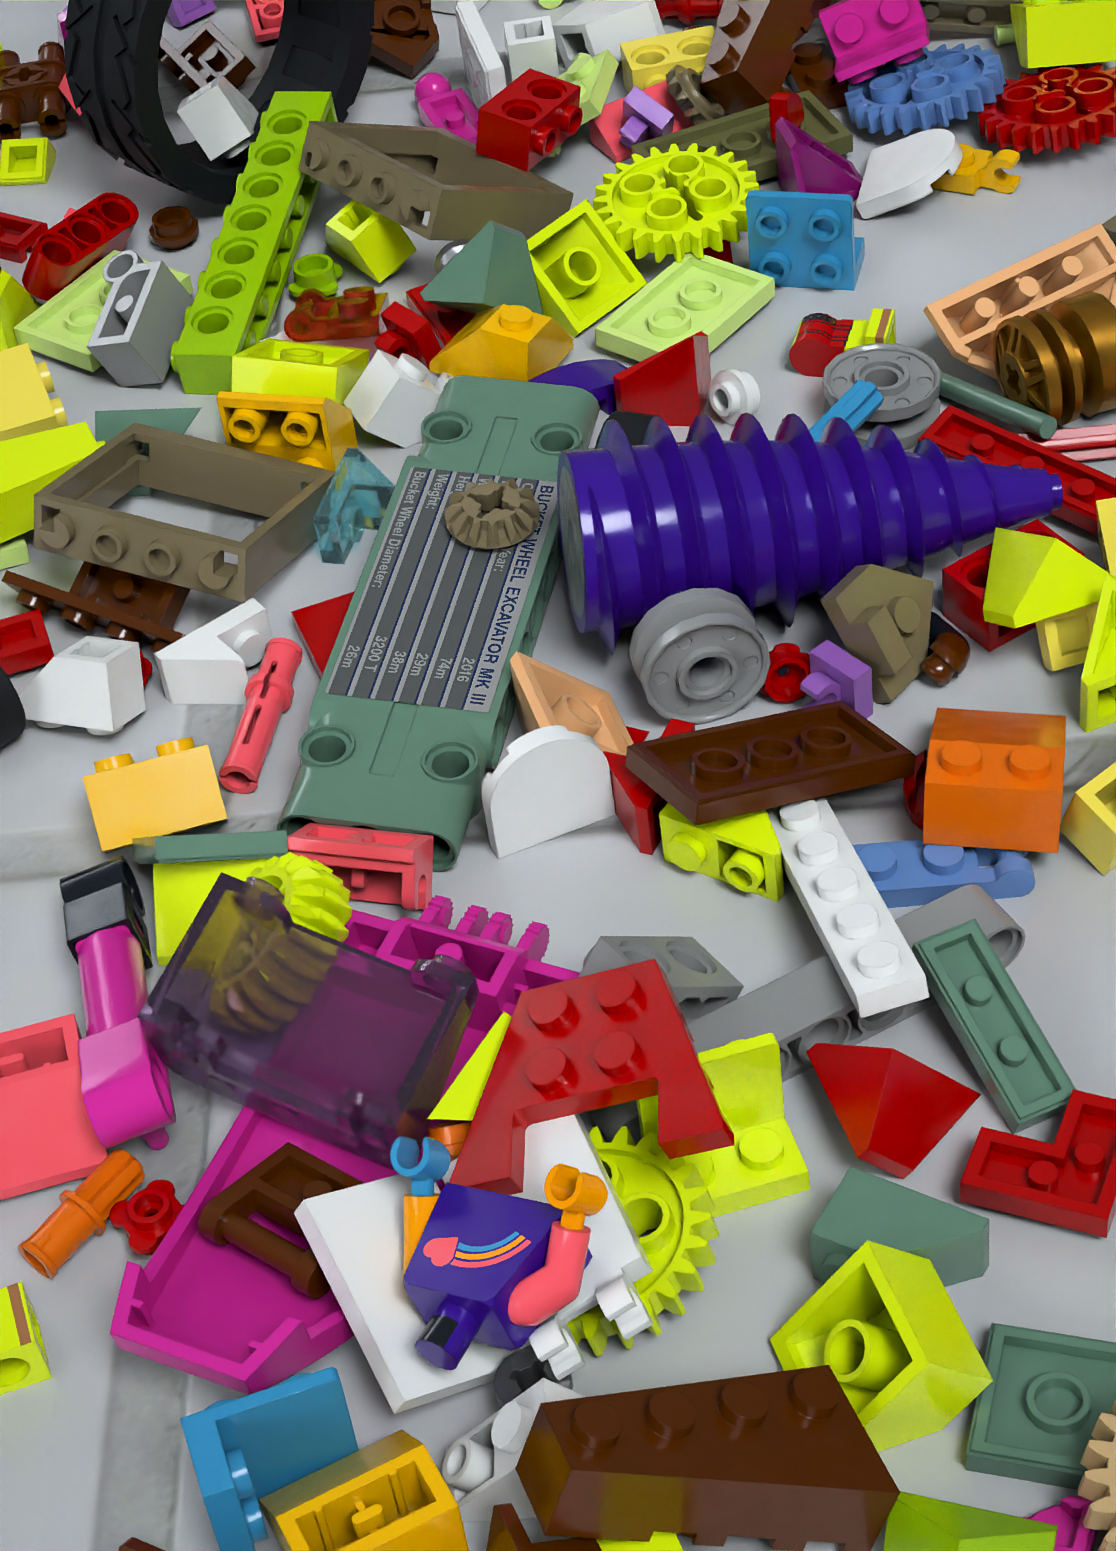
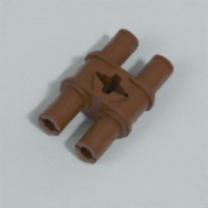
(32, 93)

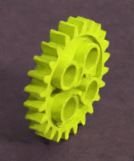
(676, 202)
(659, 1196)

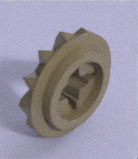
(691, 97)
(498, 527)

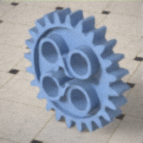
(927, 90)

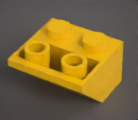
(288, 427)
(154, 795)
(369, 1501)

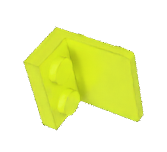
(764, 1155)

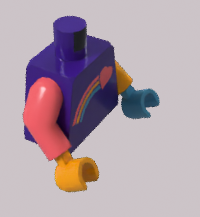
(489, 1260)

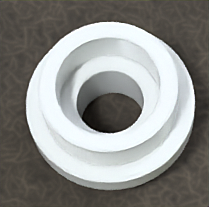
(734, 394)

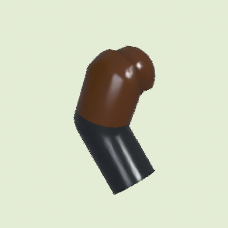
(949, 651)

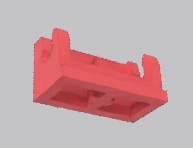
(372, 862)

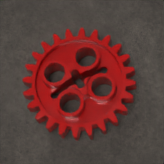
(1052, 109)

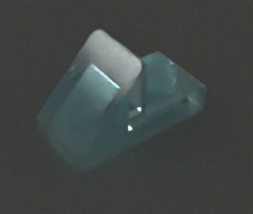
(350, 505)

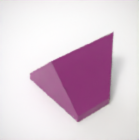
(810, 165)

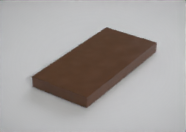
(769, 761)

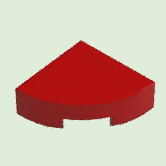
(785, 105)

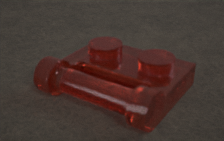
(338, 316)

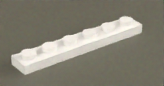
(846, 909)

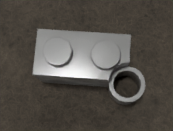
(139, 320)

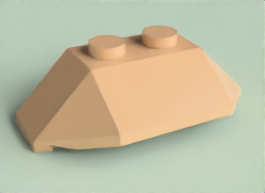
(1065, 270)

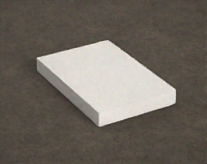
(481, 62)
(361, 1253)

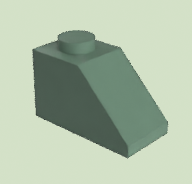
(899, 1218)

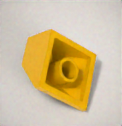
(505, 345)

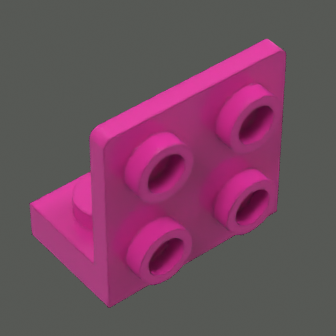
(873, 33)

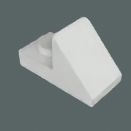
(214, 659)

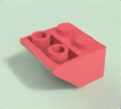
(42, 1109)

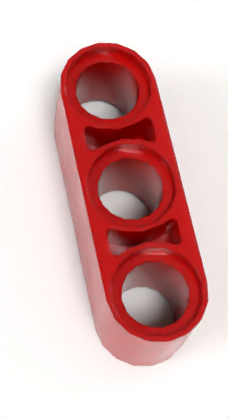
(79, 244)

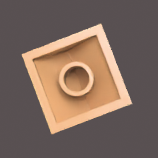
(556, 698)

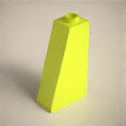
(31, 464)

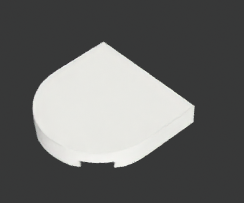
(905, 169)
(546, 789)

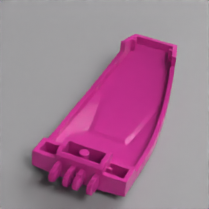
(231, 1313)

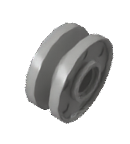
(903, 377)
(699, 655)

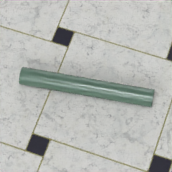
(998, 406)

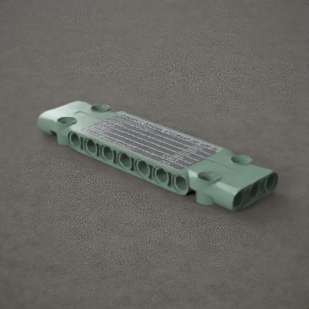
(423, 656)

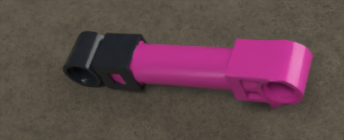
(121, 1073)

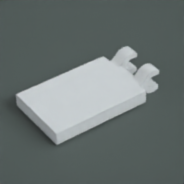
(613, 1243)

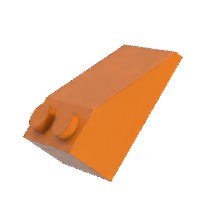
(994, 780)

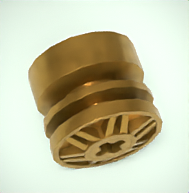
(1060, 358)

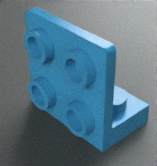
(804, 239)
(263, 1444)

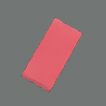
(265, 18)

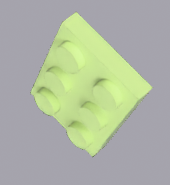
(683, 301)
(68, 319)

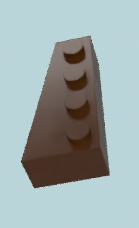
(753, 50)
(710, 1462)

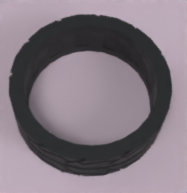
(115, 81)

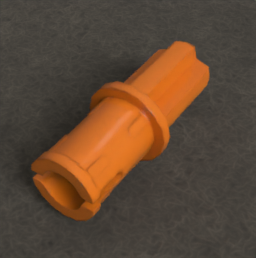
(82, 1213)

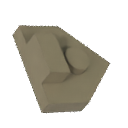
(883, 623)

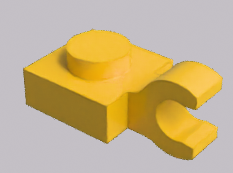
(979, 170)

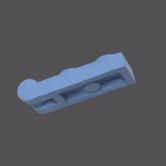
(919, 873)

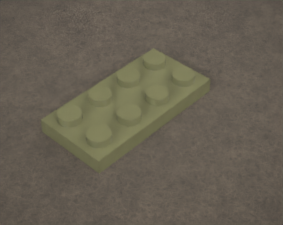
(750, 138)

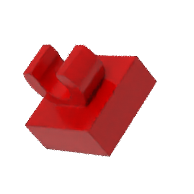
(407, 334)

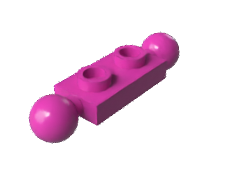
(446, 107)

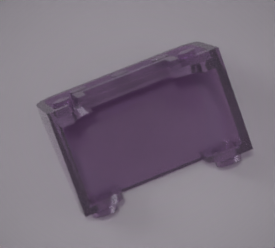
(308, 1022)

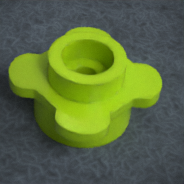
(315, 272)

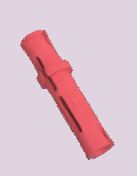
(267, 697)

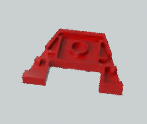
(585, 1050)

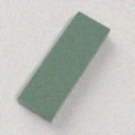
(994, 1025)

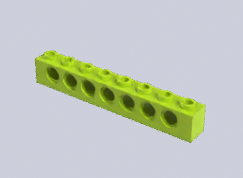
(254, 246)

